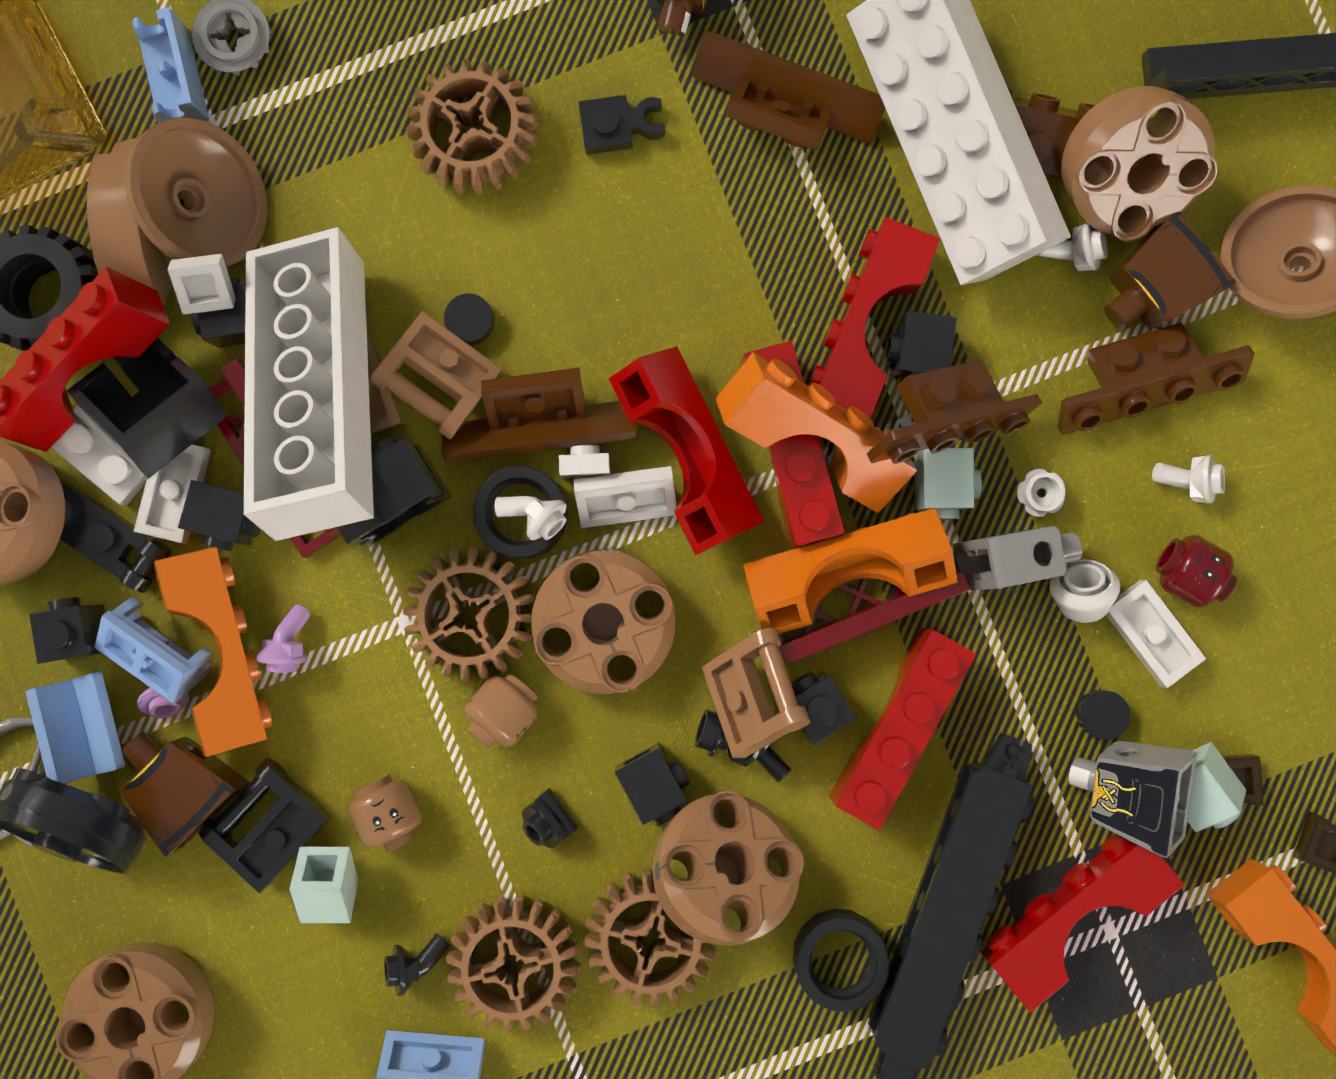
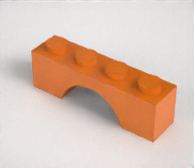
(771, 404)
(903, 551)
(197, 589)
(1263, 910)

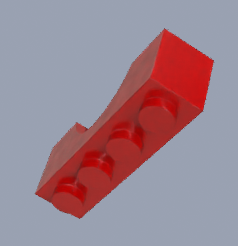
(894, 266)
(105, 321)
(665, 398)
(801, 473)
(891, 751)
(1032, 950)

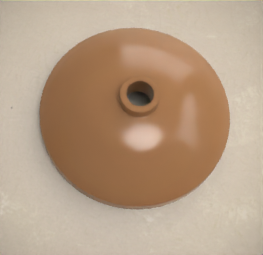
(213, 177)
(1274, 237)

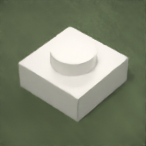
(202, 284)
(584, 462)

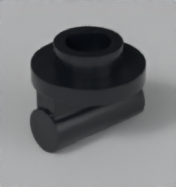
(547, 820)

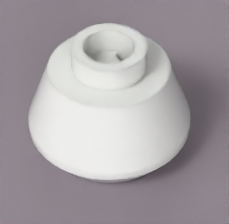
(1085, 590)

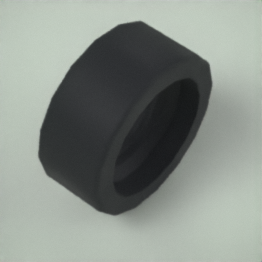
(486, 498)
(853, 996)

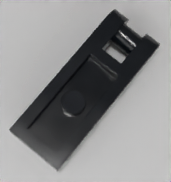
(109, 539)

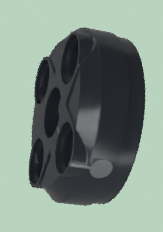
(70, 822)

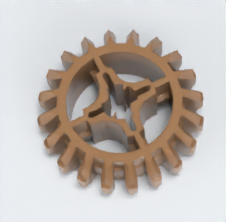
(487, 93)
(456, 594)
(492, 970)
(642, 979)

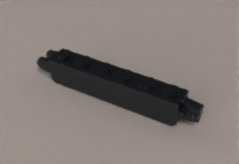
(950, 909)

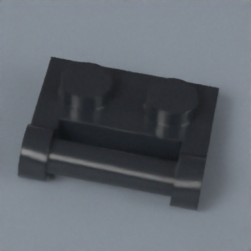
(275, 837)

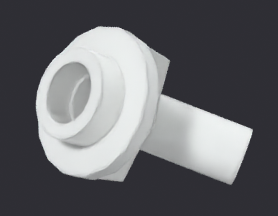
(1086, 248)
(1203, 479)
(543, 517)

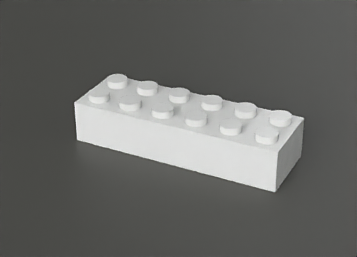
(959, 133)
(306, 387)

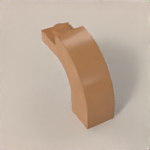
(113, 229)

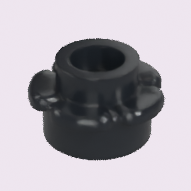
(710, 733)

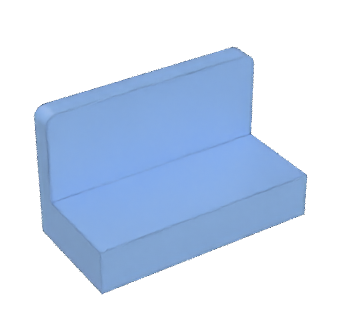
(75, 728)
(430, 1056)

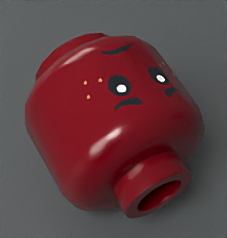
(1196, 571)

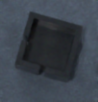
(160, 419)

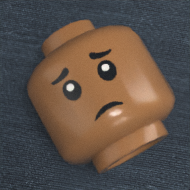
(501, 711)
(385, 813)

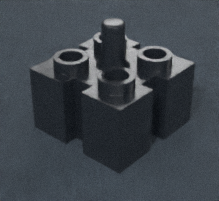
(402, 489)

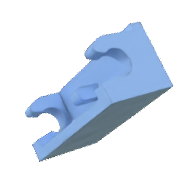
(171, 68)
(149, 653)

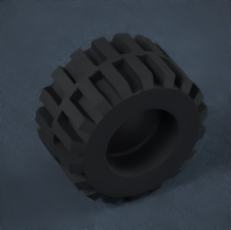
(23, 261)

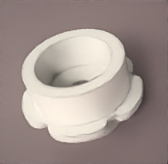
(1053, 488)

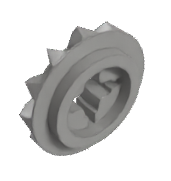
(215, 22)

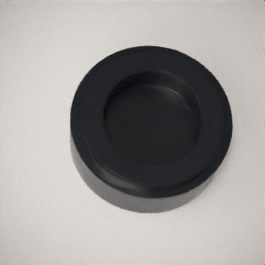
(469, 318)
(1103, 714)

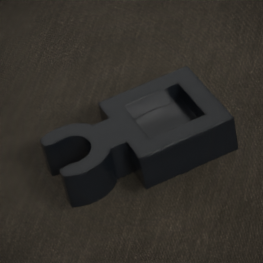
(610, 124)

